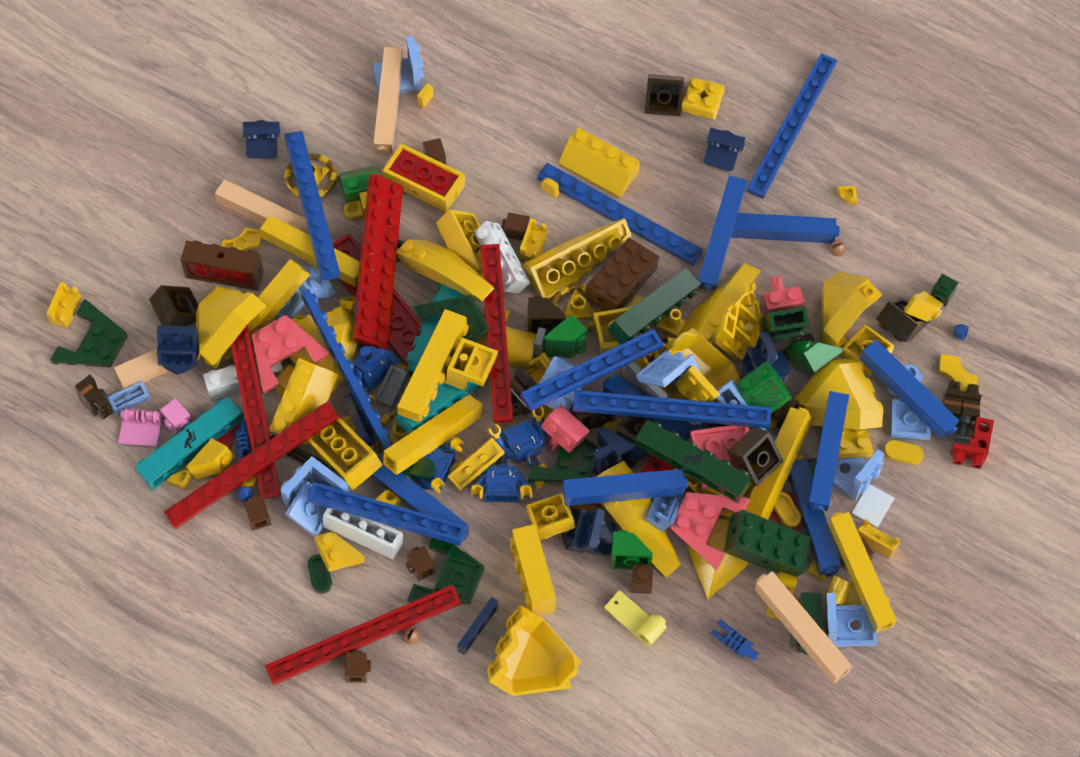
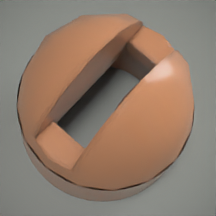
(839, 250)
(414, 637)

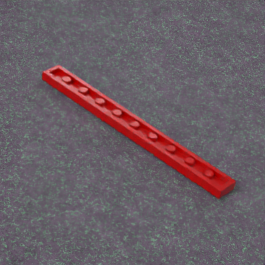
(497, 334)
(254, 409)
(251, 465)
(363, 635)

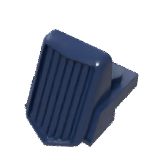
(261, 139)
(723, 149)
(177, 348)
(764, 352)
(614, 450)
(590, 534)

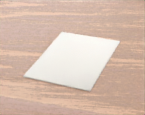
(873, 505)

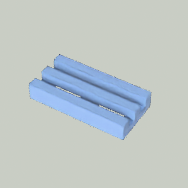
(130, 400)

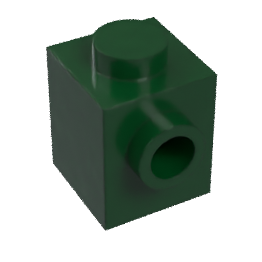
(944, 289)

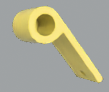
(632, 617)

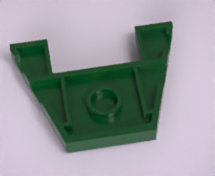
(461, 305)
(100, 343)
(568, 465)
(458, 570)

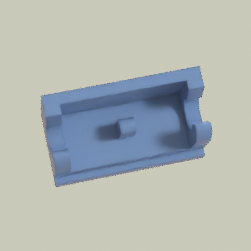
(664, 511)

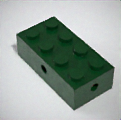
(766, 543)

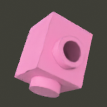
(175, 416)

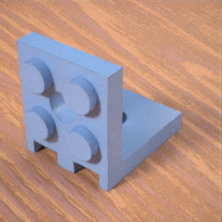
(411, 68)
(320, 287)
(557, 366)
(666, 369)
(310, 472)
(859, 476)
(839, 623)

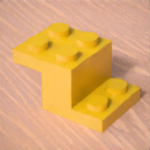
(470, 363)

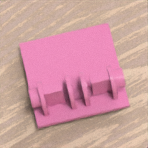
(140, 427)

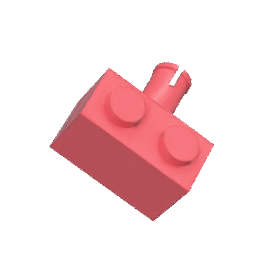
(781, 298)
(564, 430)

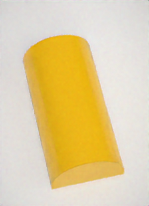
(519, 346)

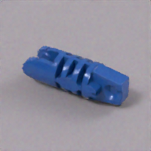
(243, 444)
(735, 641)

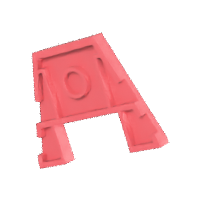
(279, 342)
(697, 521)

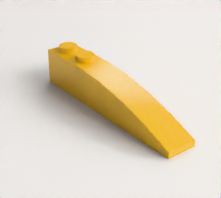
(574, 258)
(443, 267)
(709, 312)
(631, 517)

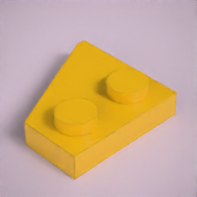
(337, 552)

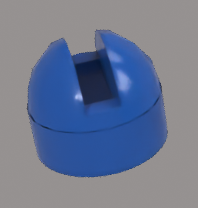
(960, 331)
(244, 493)

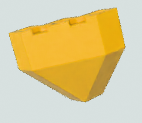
(842, 302)
(221, 320)
(342, 323)
(711, 361)
(848, 378)
(531, 657)

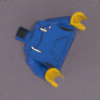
(373, 366)
(522, 440)
(443, 458)
(501, 484)

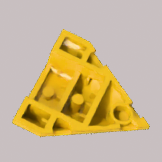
(740, 325)
(729, 568)

